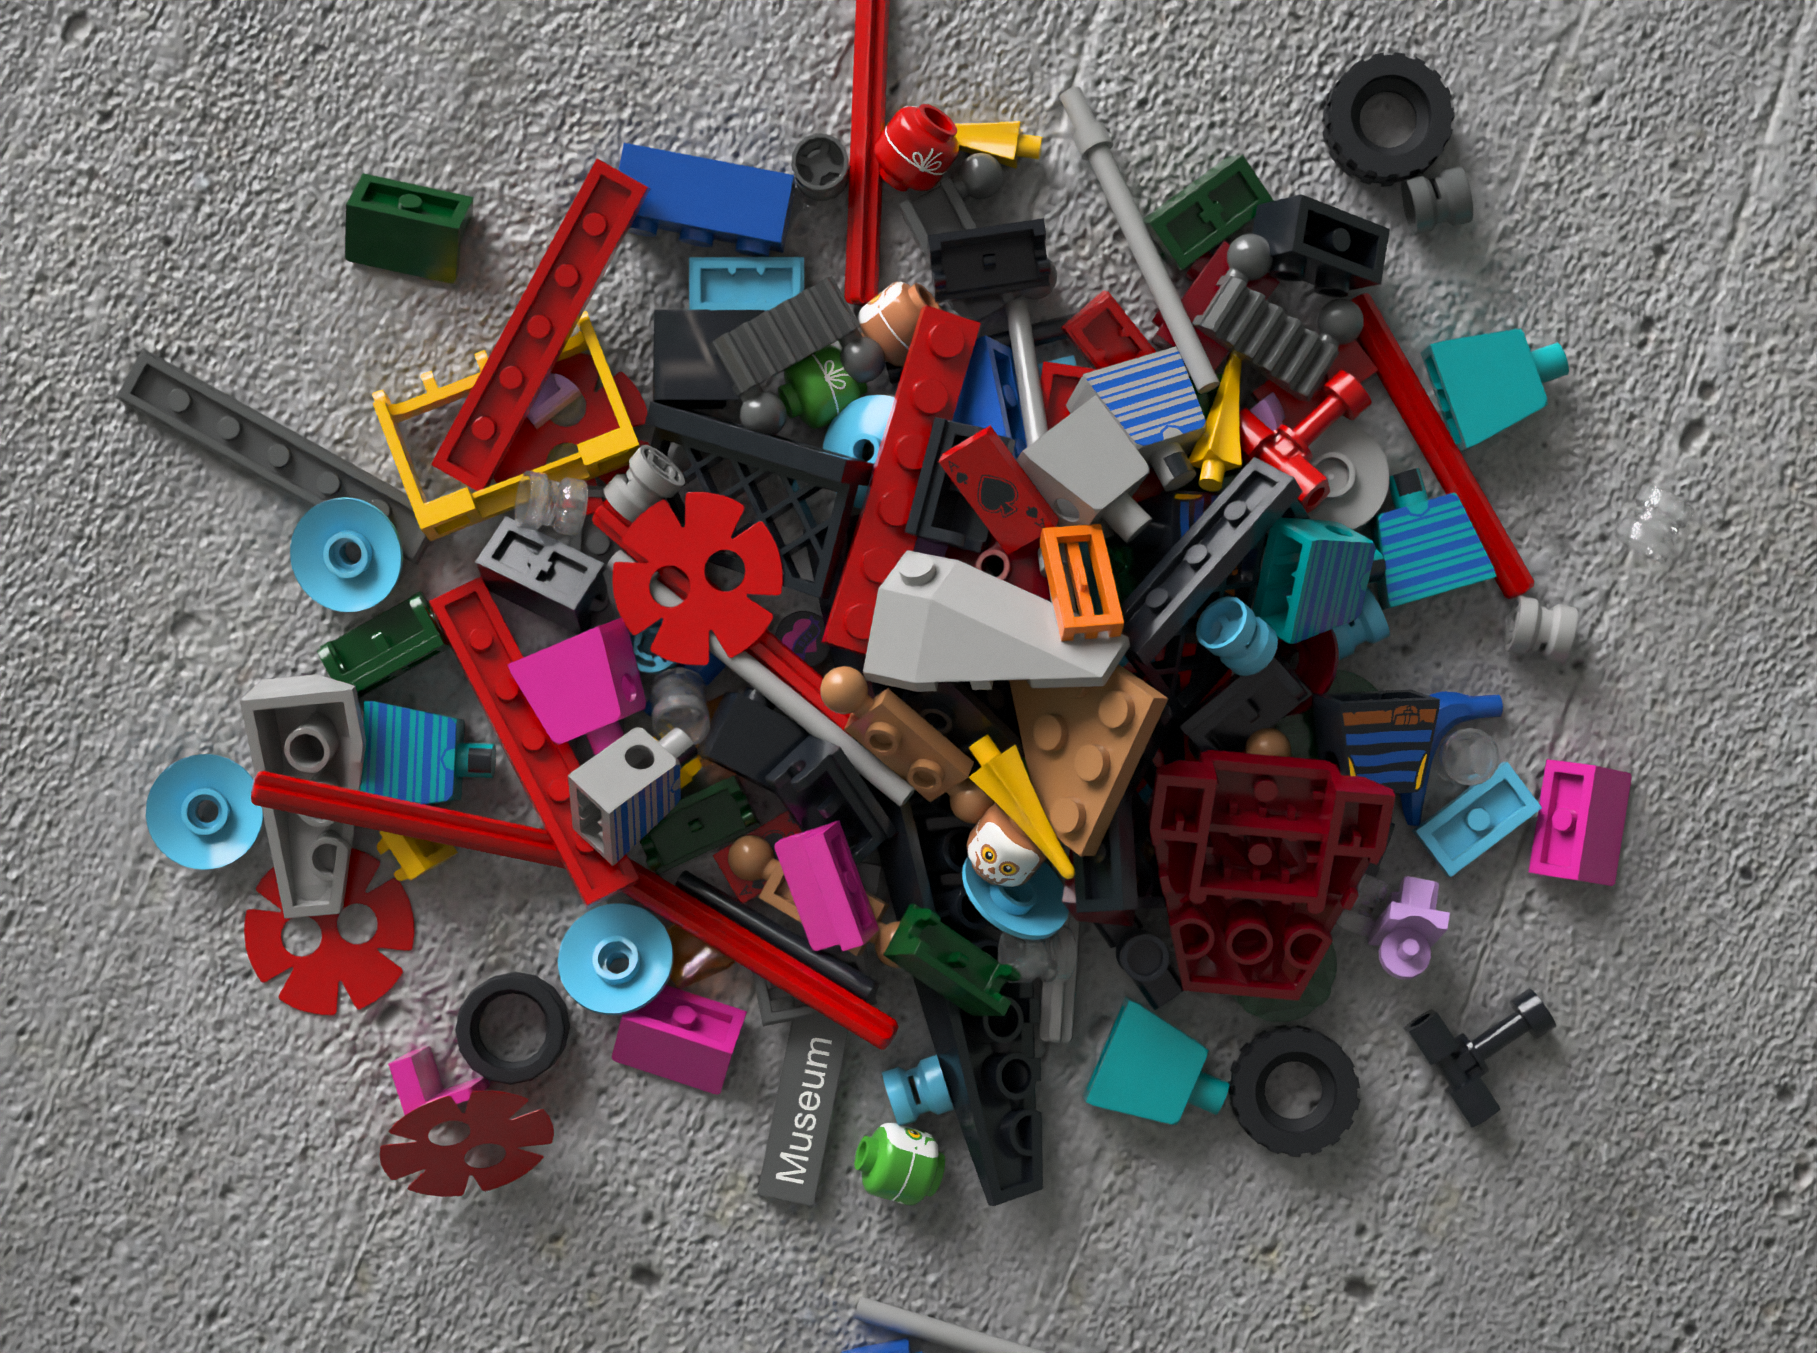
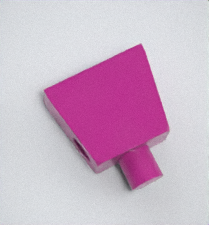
(583, 685)

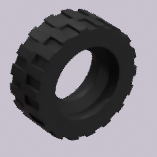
(1394, 75)
(1337, 1098)

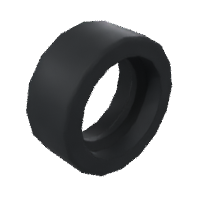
(469, 1035)

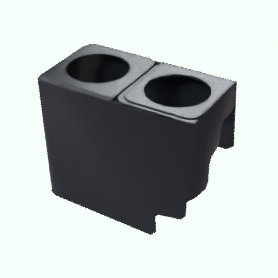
(684, 364)

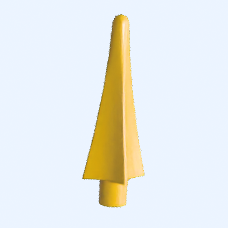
(999, 140)
(1220, 443)
(1008, 784)

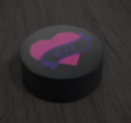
(803, 635)

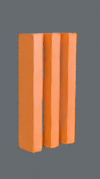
(1087, 622)

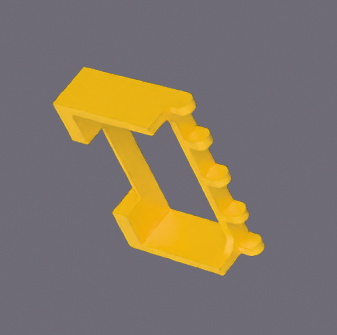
(467, 508)

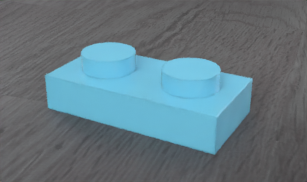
(1476, 820)

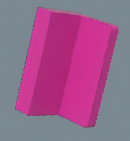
(1580, 822)
(826, 888)
(681, 1039)
(419, 1081)

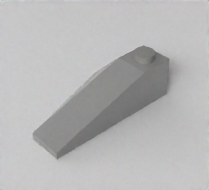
(961, 624)
(317, 734)

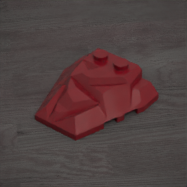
(1261, 865)

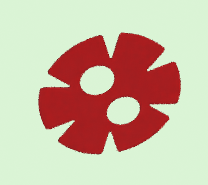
(533, 445)
(730, 614)
(360, 967)
(489, 1123)

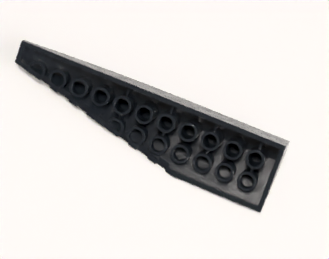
(983, 1058)

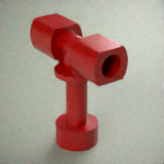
(1289, 448)

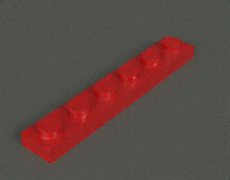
(540, 325)
(925, 391)
(483, 651)

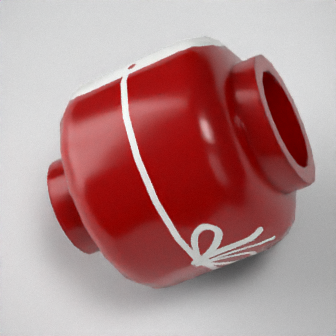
(916, 148)

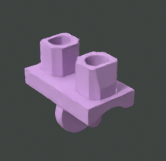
(1409, 928)

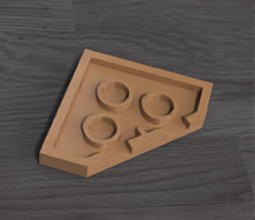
(1085, 750)

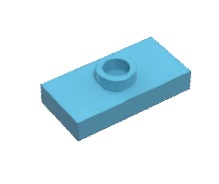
(744, 282)

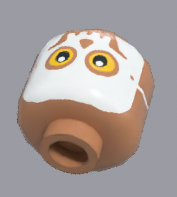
(893, 317)
(1002, 850)

